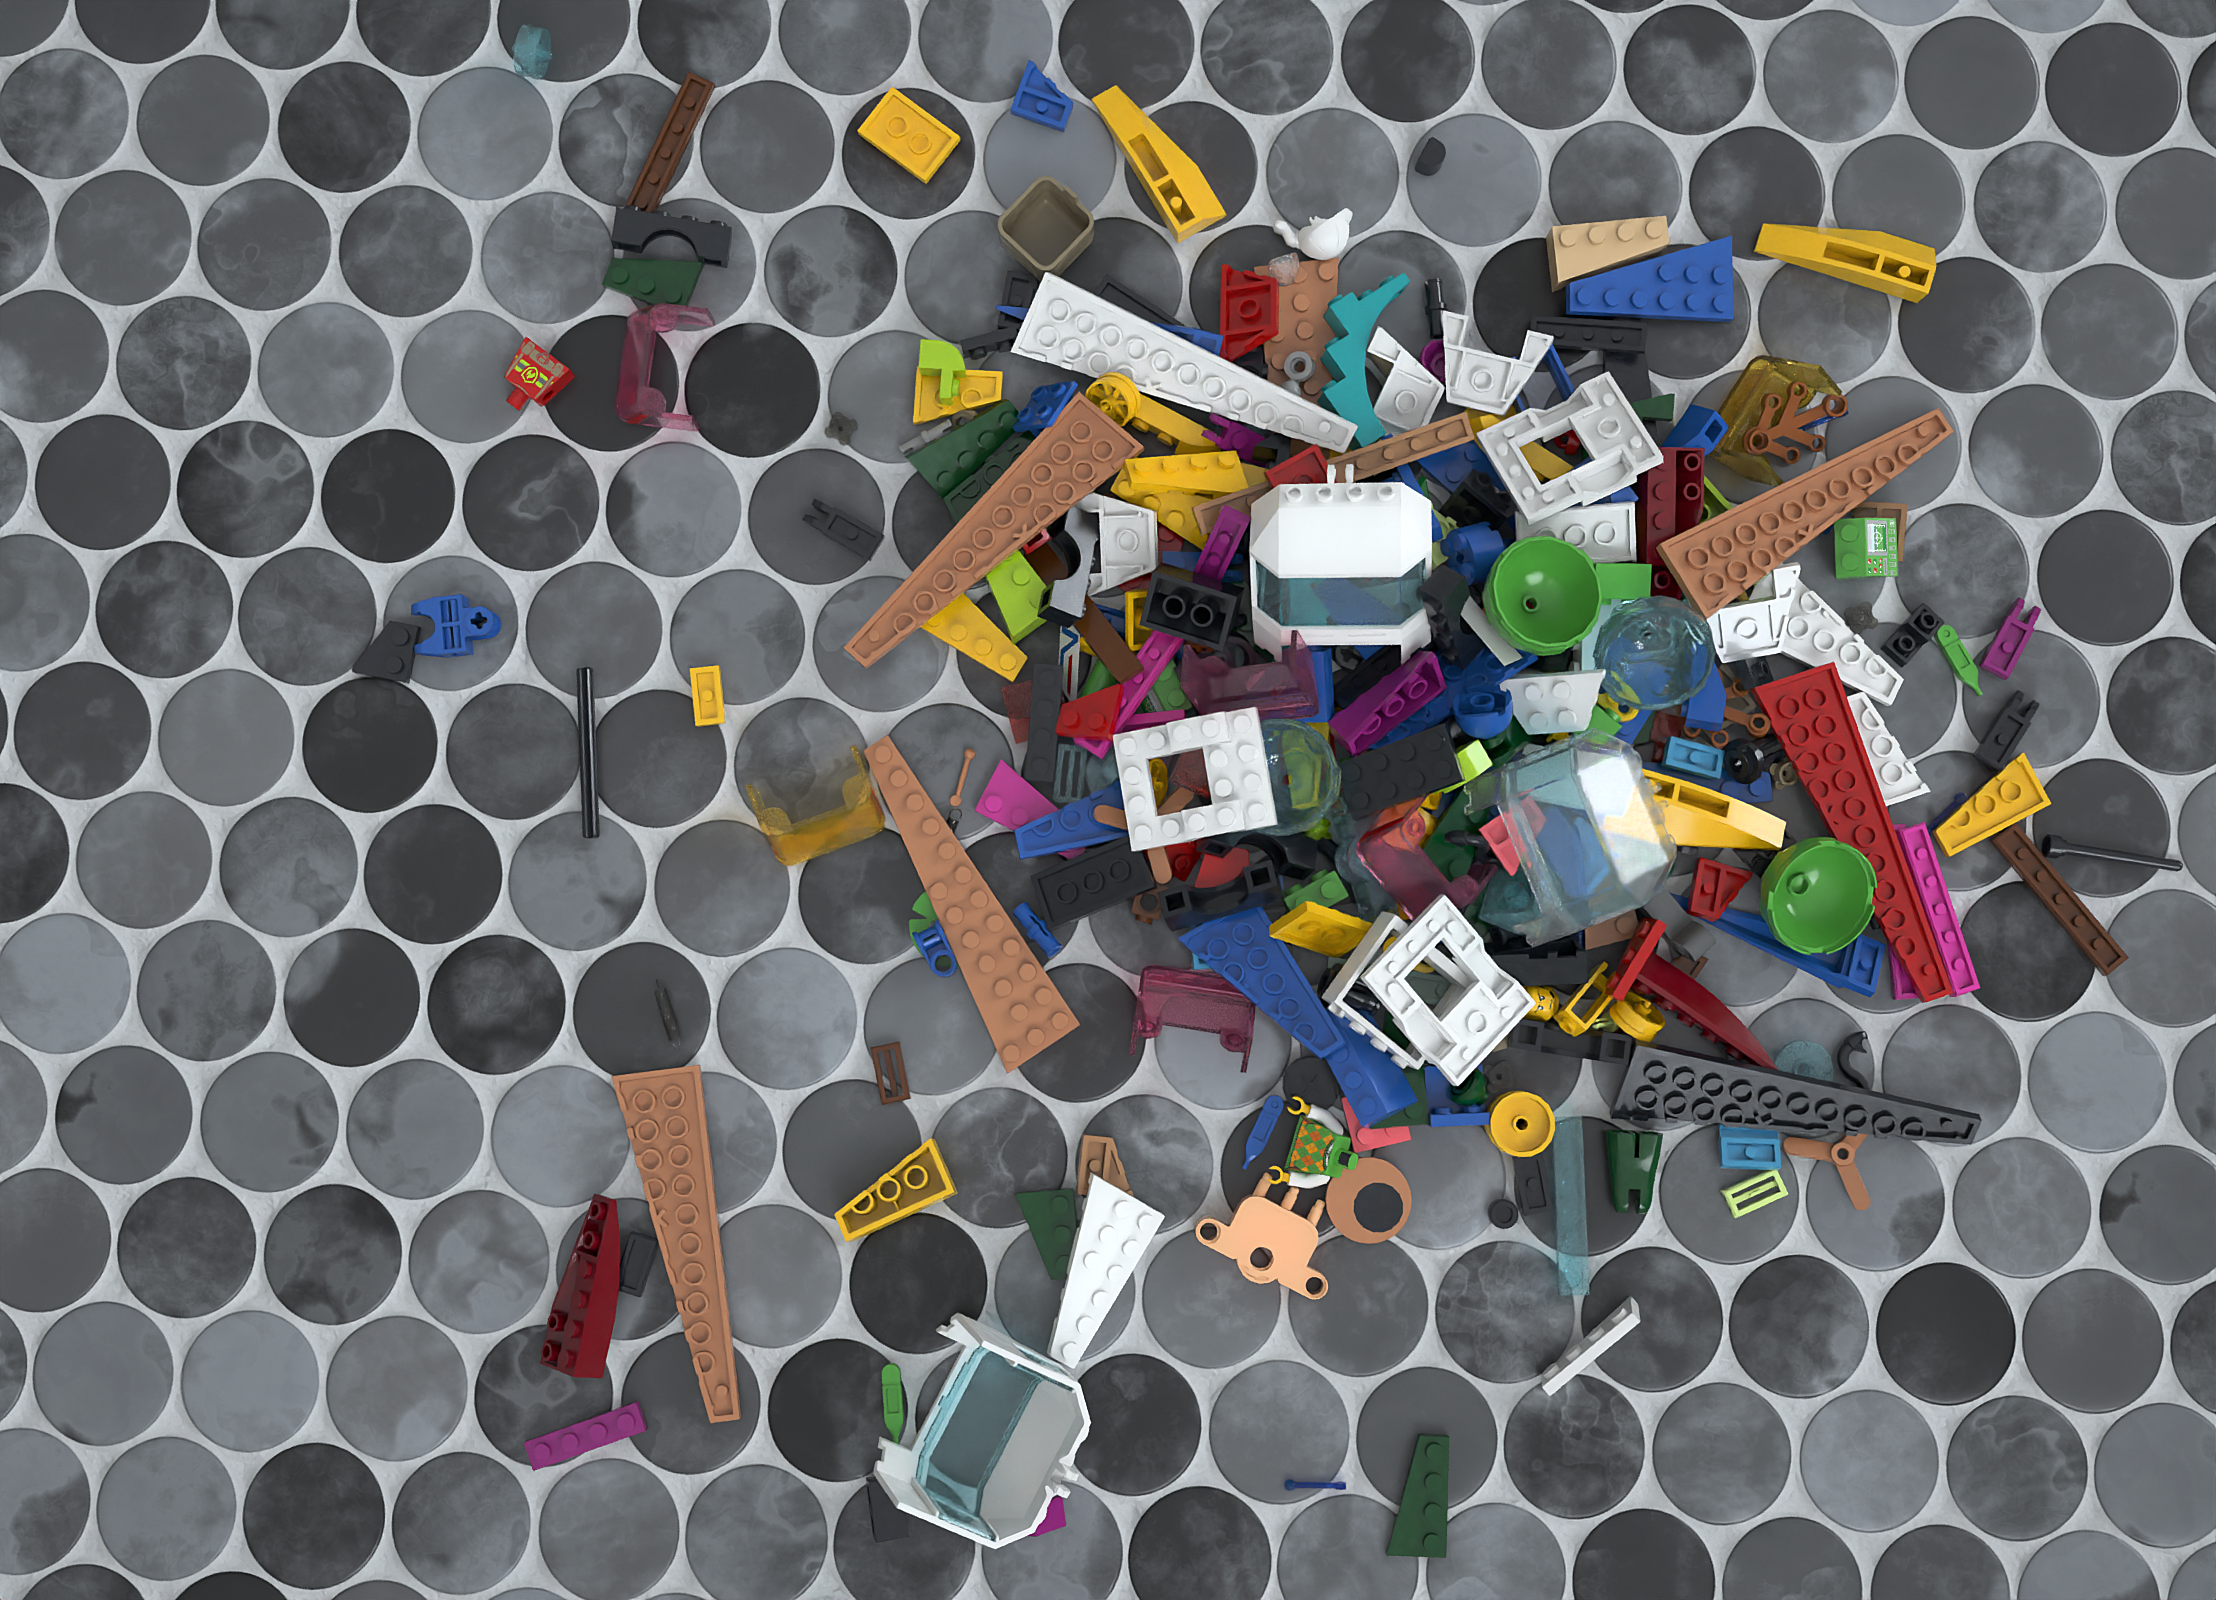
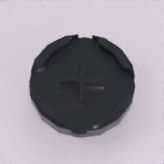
(1312, 1081)

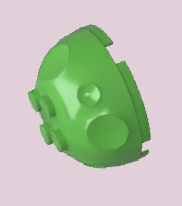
(1817, 895)

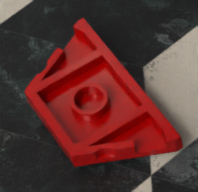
(1247, 311)

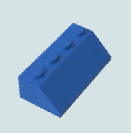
(1368, 1076)

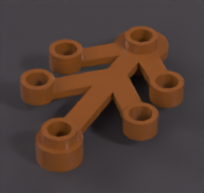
(1789, 423)
(1731, 715)

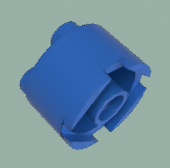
(1472, 551)

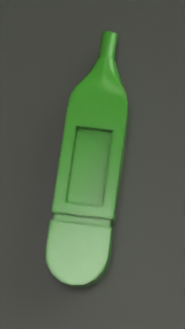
(1958, 657)
(893, 1399)

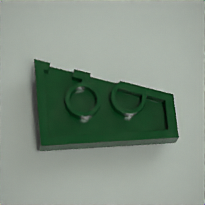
(653, 280)
(1052, 1225)

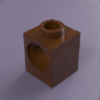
(1148, 916)

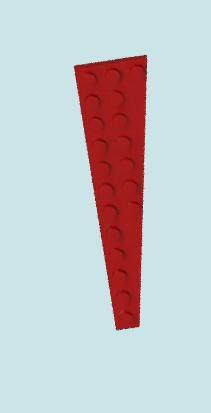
(1830, 759)

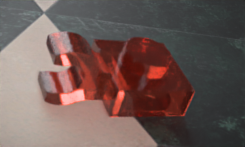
(1663, 727)

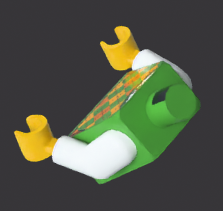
(1317, 1149)

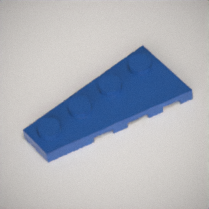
(1071, 826)

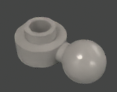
(1290, 366)

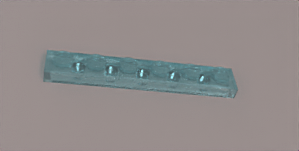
(1570, 1206)

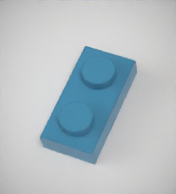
(1693, 758)

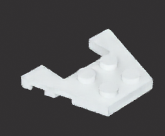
(1482, 378)
(1409, 390)
(1126, 541)
(1756, 625)

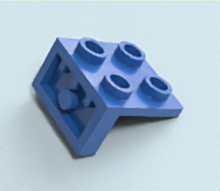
(1443, 1110)

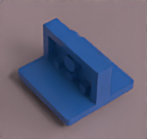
(1044, 407)

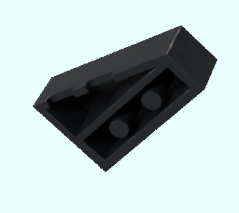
(1546, 964)

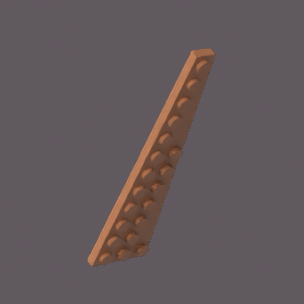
(1037, 489)

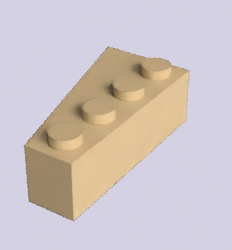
(1600, 247)

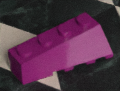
(1388, 703)

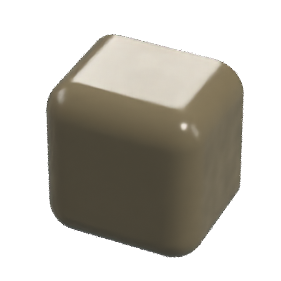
(1046, 228)

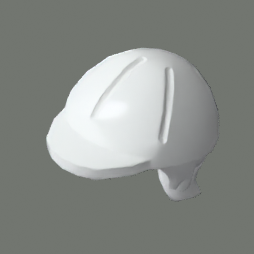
(1322, 239)

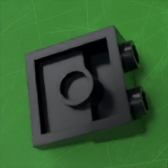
(1477, 502)

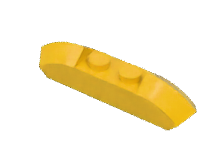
(1170, 427)
(1542, 462)

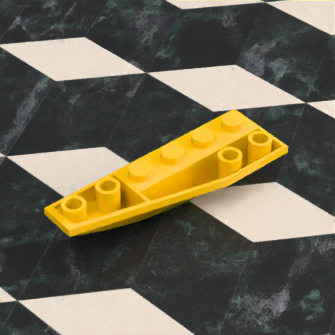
(1161, 166)
(1856, 256)
(1713, 819)

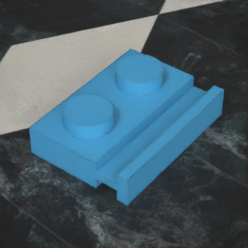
(1748, 1148)

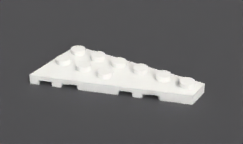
(1820, 637)
(1103, 1255)

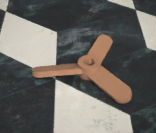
(1158, 856)
(1846, 1166)

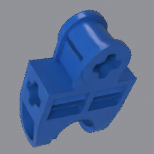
(454, 625)

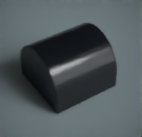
(1431, 157)

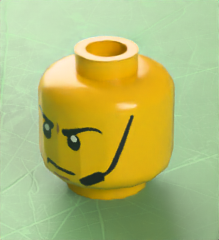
(1546, 1003)

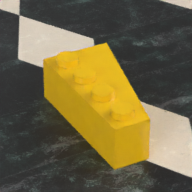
(904, 1190)

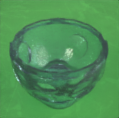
(1659, 667)
(1305, 755)

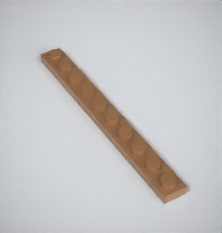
(1366, 462)

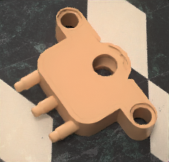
(1273, 1226)

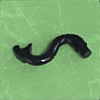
(1463, 838)
(1852, 1043)

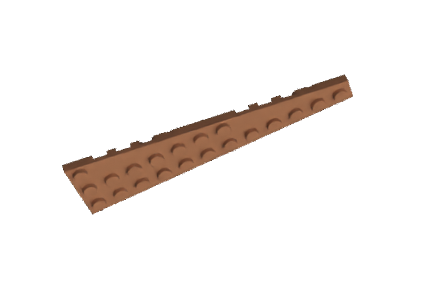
(1303, 330)
(1747, 542)
(1001, 971)
(673, 1155)

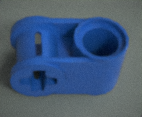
(935, 948)

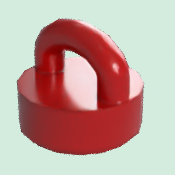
(1571, 445)

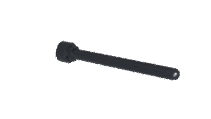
(2055, 847)

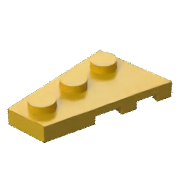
(975, 391)

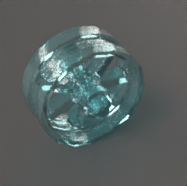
(532, 51)

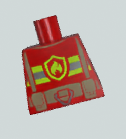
(535, 376)

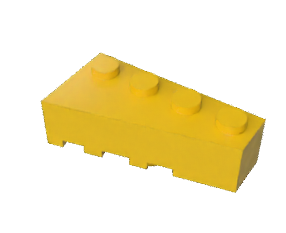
(1171, 507)

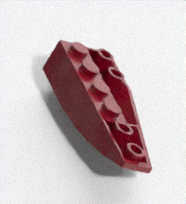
(1667, 506)
(1698, 1007)
(587, 1297)

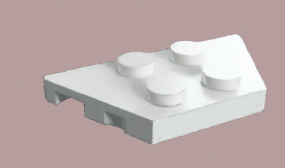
(1554, 700)

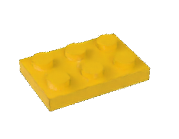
(909, 135)
(1320, 929)

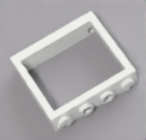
(1386, 924)

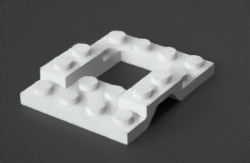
(1605, 428)
(1234, 772)
(1477, 1017)

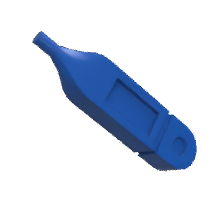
(1262, 1128)

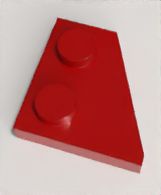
(1091, 715)
(1714, 888)

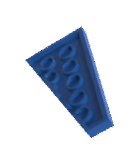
(1265, 974)

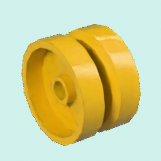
(1526, 1139)

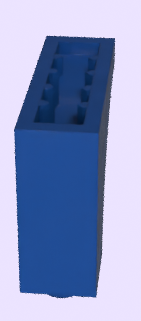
(1324, 678)

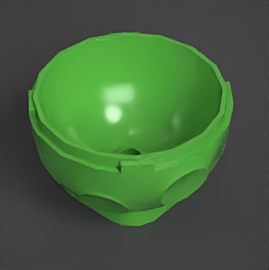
(1556, 582)

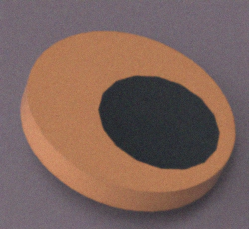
(1369, 1201)

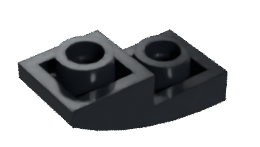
(1912, 635)

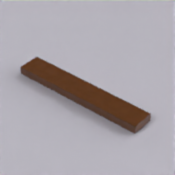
(671, 143)
(1093, 626)
(2059, 899)

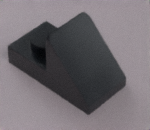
(1272, 450)

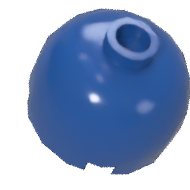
(1483, 710)

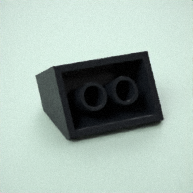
(1191, 606)

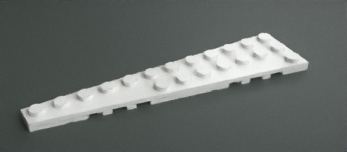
(1098, 337)

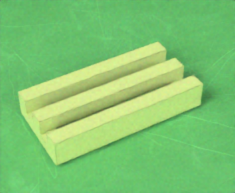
(1731, 1202)

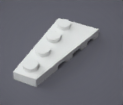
(1891, 768)

